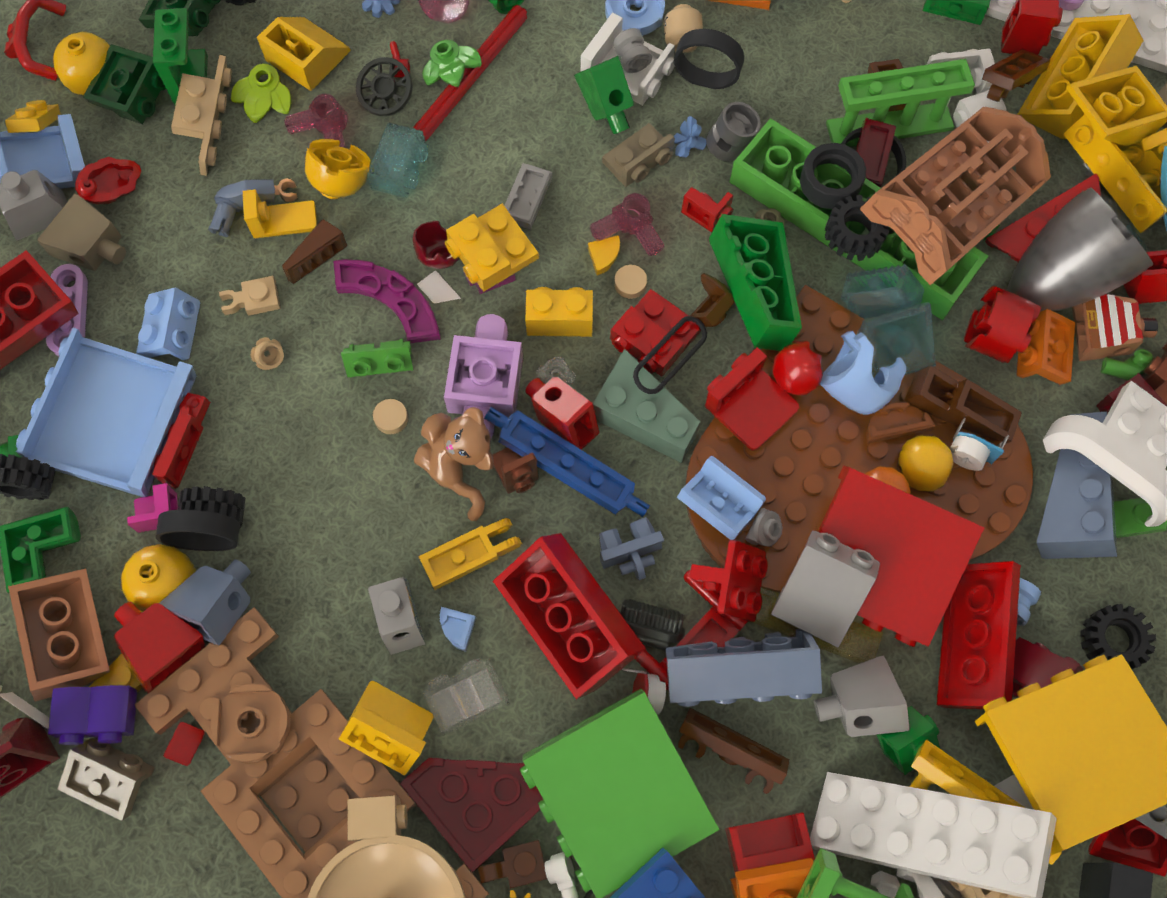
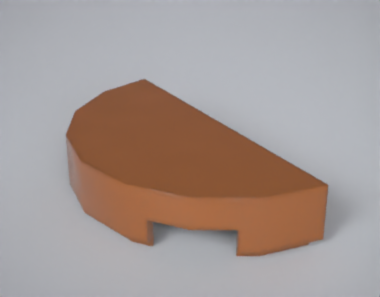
(896, 421)

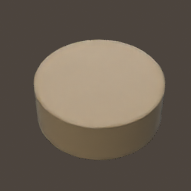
(630, 281)
(390, 416)

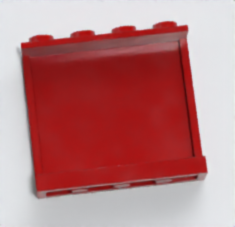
(918, 552)

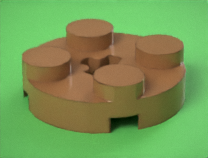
(266, 738)

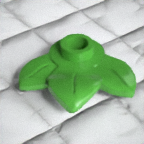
(449, 62)

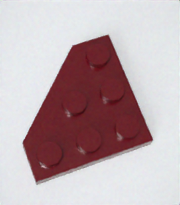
(473, 803)

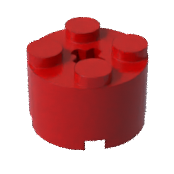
(1001, 325)

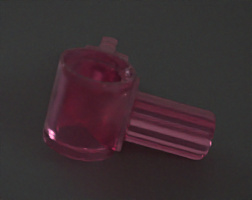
(316, 118)
(622, 221)

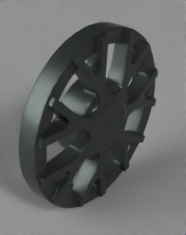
(384, 86)

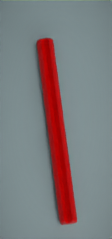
(488, 51)

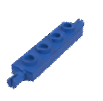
(567, 462)

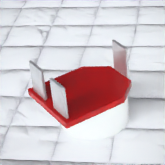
(652, 687)

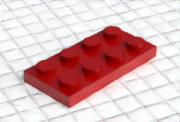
(980, 637)

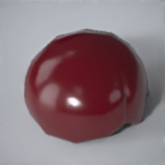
(430, 246)

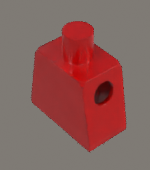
(564, 411)
(155, 642)

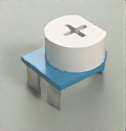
(972, 451)

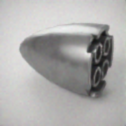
(1078, 256)

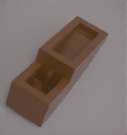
(955, 400)

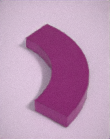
(393, 291)

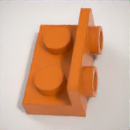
(1049, 349)

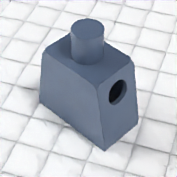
(211, 600)

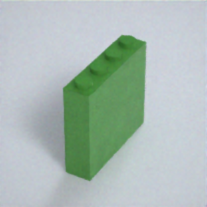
(617, 793)

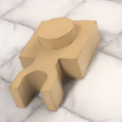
(256, 297)

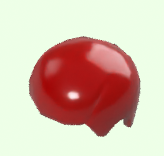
(798, 368)

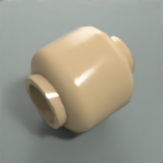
(680, 21)

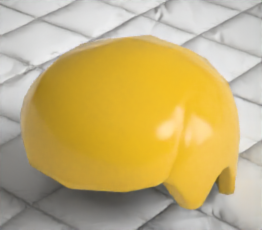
(925, 462)

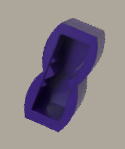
(92, 712)

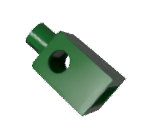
(606, 83)

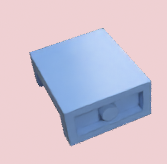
(50, 151)

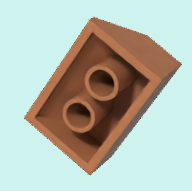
(58, 632)

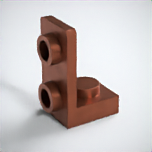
(515, 471)

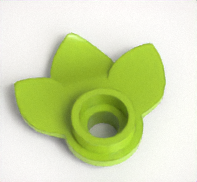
(261, 96)

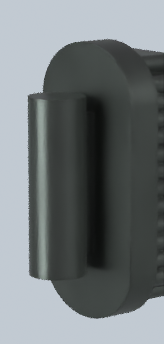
(653, 624)

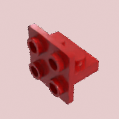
(737, 582)

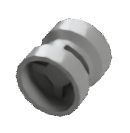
(633, 52)

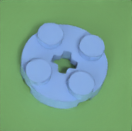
(646, 19)

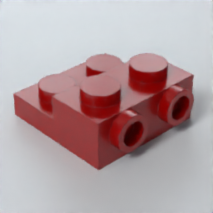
(647, 325)

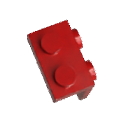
(750, 401)

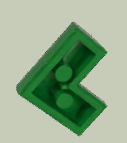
(27, 539)

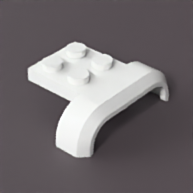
(1126, 445)

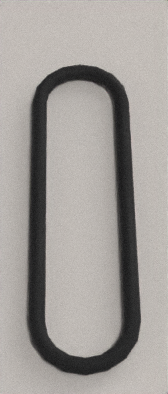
(682, 362)

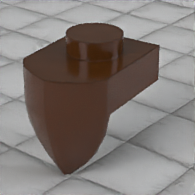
(716, 304)

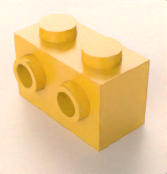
(559, 312)

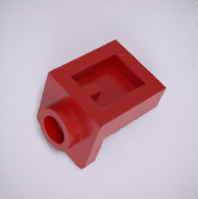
(704, 210)

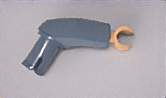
(230, 200)

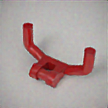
(18, 32)

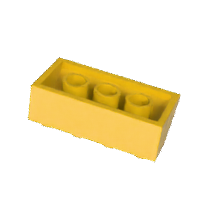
(1086, 51)

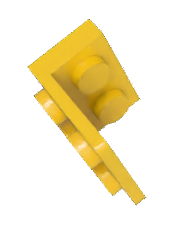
(387, 728)

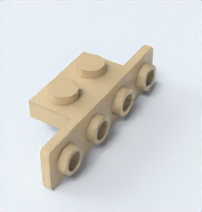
(198, 110)

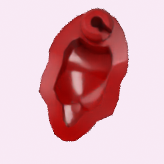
(107, 180)

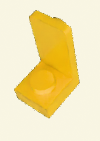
(277, 219)

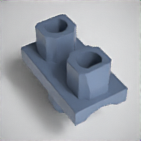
(644, 542)

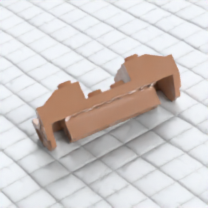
(962, 188)

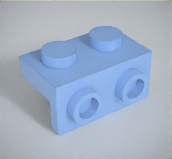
(168, 324)
(722, 498)

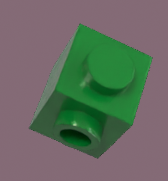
(903, 746)

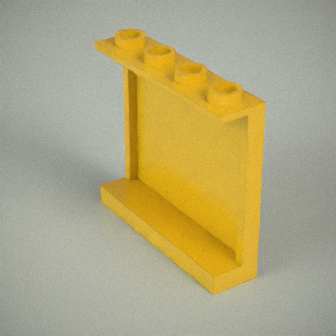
(1084, 748)

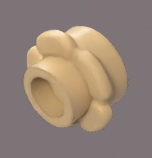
(275, 355)

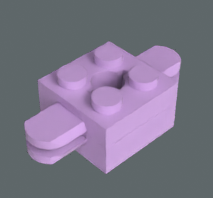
(484, 370)

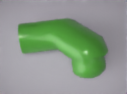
(1128, 368)

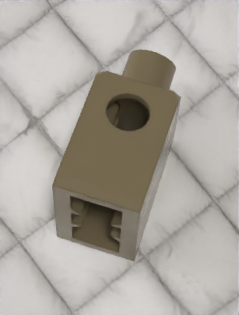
(82, 236)

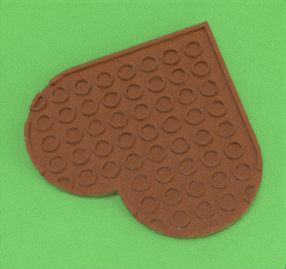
(805, 456)

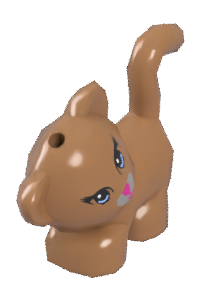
(452, 444)

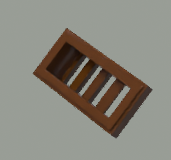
(316, 249)

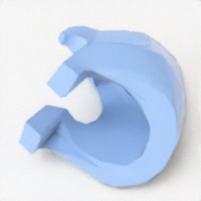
(851, 377)

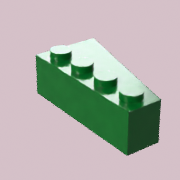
(759, 277)

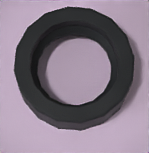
(833, 154)

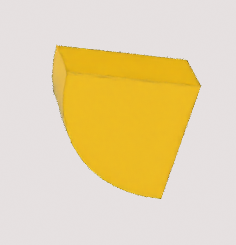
(604, 253)

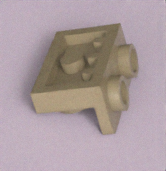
(639, 154)
(104, 777)

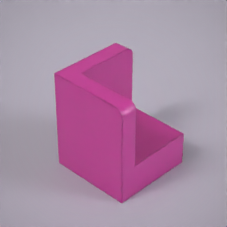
(150, 507)

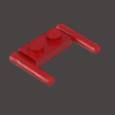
(711, 627)

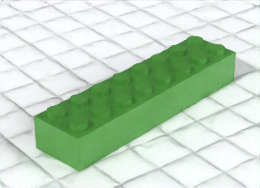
(772, 173)

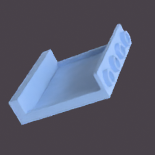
(105, 414)

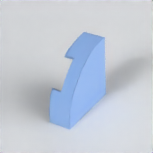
(457, 627)

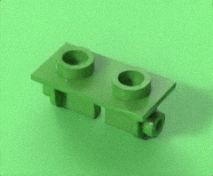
(368, 360)

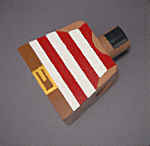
(1110, 327)

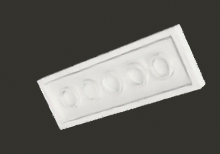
(936, 834)

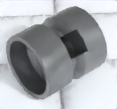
(733, 131)

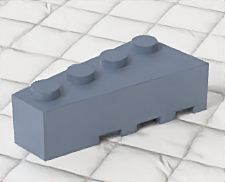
(1079, 508)
(744, 669)

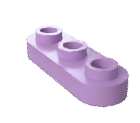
(78, 294)

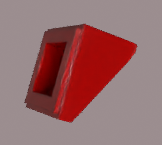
(184, 743)

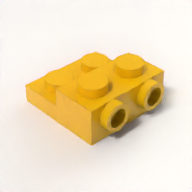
(490, 247)

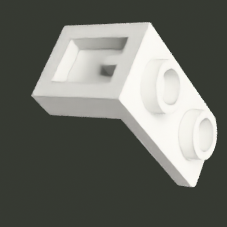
(977, 61)

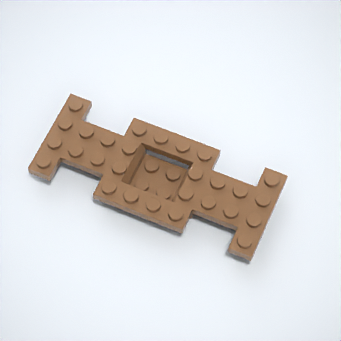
(301, 783)

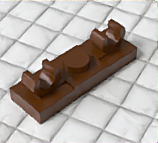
(1013, 73)
(733, 748)

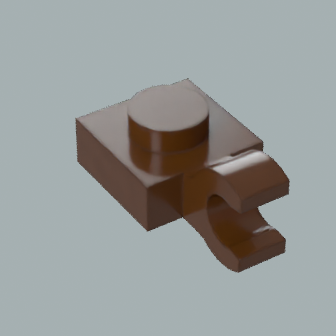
(521, 865)

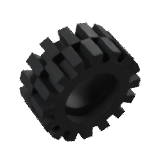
(848, 241)
(25, 478)
(213, 501)
(1132, 624)

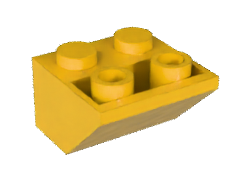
(301, 50)

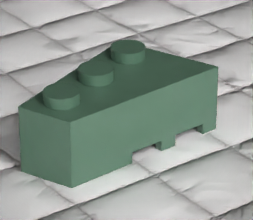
(648, 418)

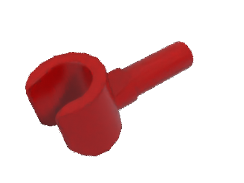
(395, 55)

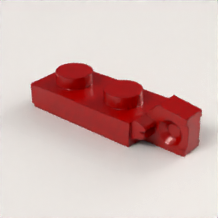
(181, 441)

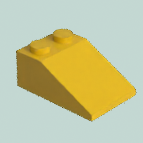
(1121, 105)

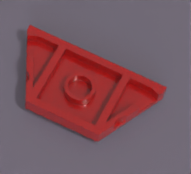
(1020, 234)

